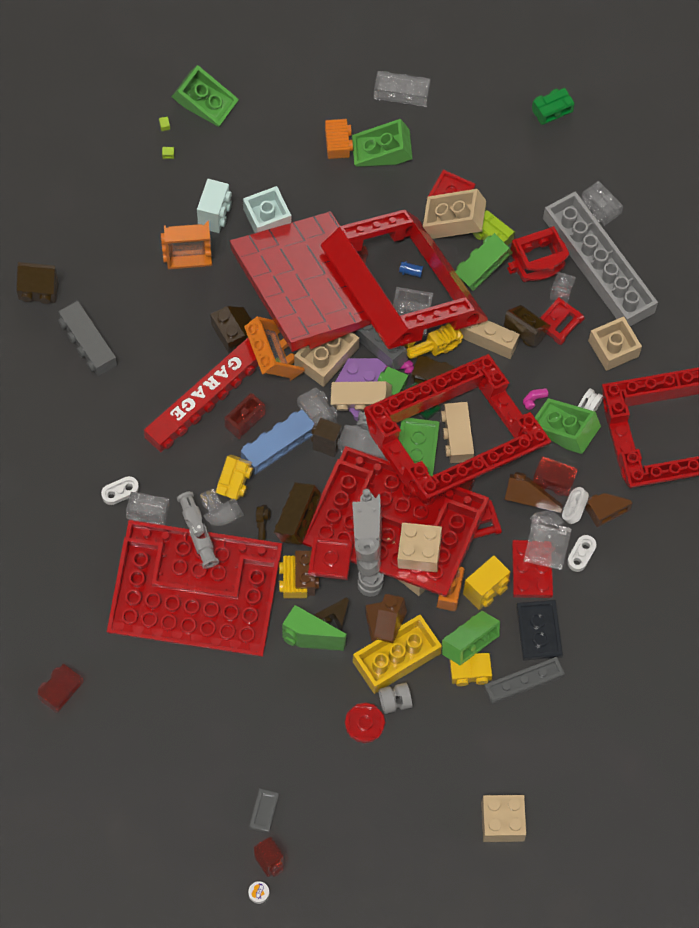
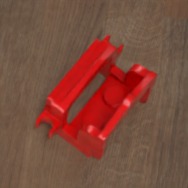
(543, 267)

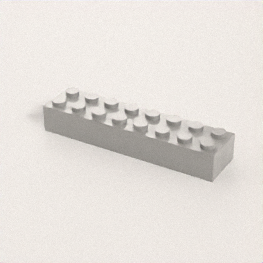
(600, 259)

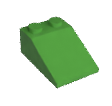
(205, 96)
(382, 145)
(568, 424)
(311, 632)

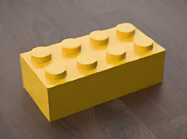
(386, 662)

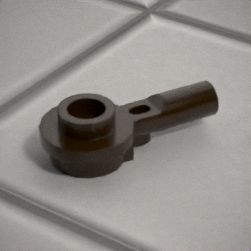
(263, 514)

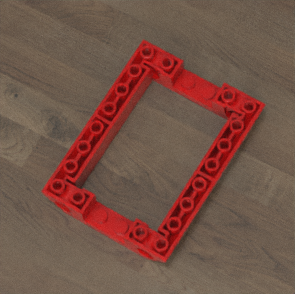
(393, 329)
(480, 373)
(641, 391)

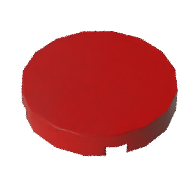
(364, 723)

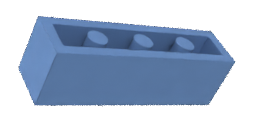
(278, 441)

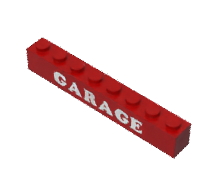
(202, 397)

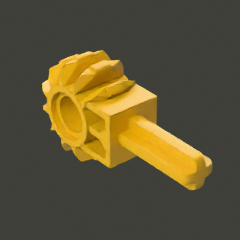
(438, 342)

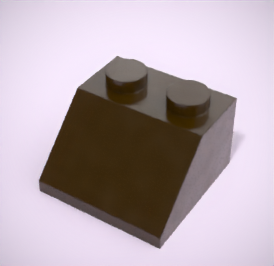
(37, 282)
(527, 324)
(229, 326)

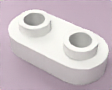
(118, 488)
(575, 505)
(580, 554)

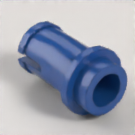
(410, 269)

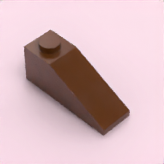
(526, 491)

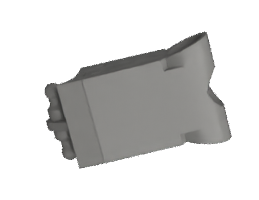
(368, 533)

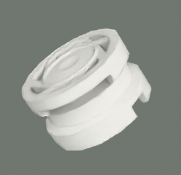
(591, 400)

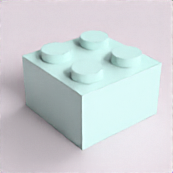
(214, 205)
(266, 210)

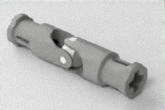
(193, 519)

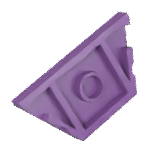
(361, 371)

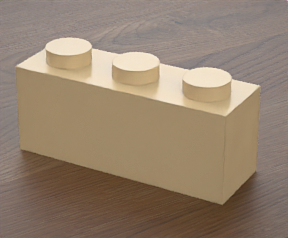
(492, 337)
(358, 394)
(457, 432)

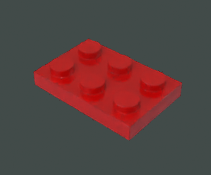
(529, 578)

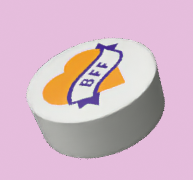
(258, 892)

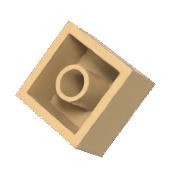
(615, 343)
(419, 547)
(503, 818)

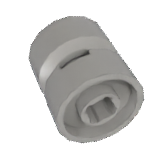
(370, 585)
(390, 703)

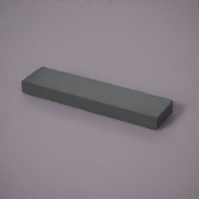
(524, 680)

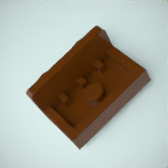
(302, 579)

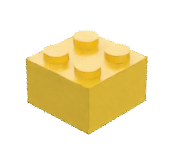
(486, 583)

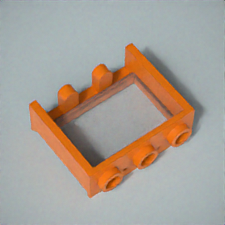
(186, 246)
(270, 349)

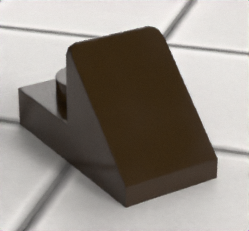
(336, 611)

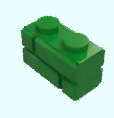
(552, 106)

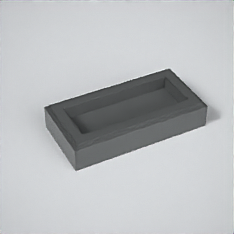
(264, 811)

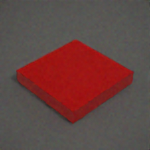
(450, 183)
(330, 558)

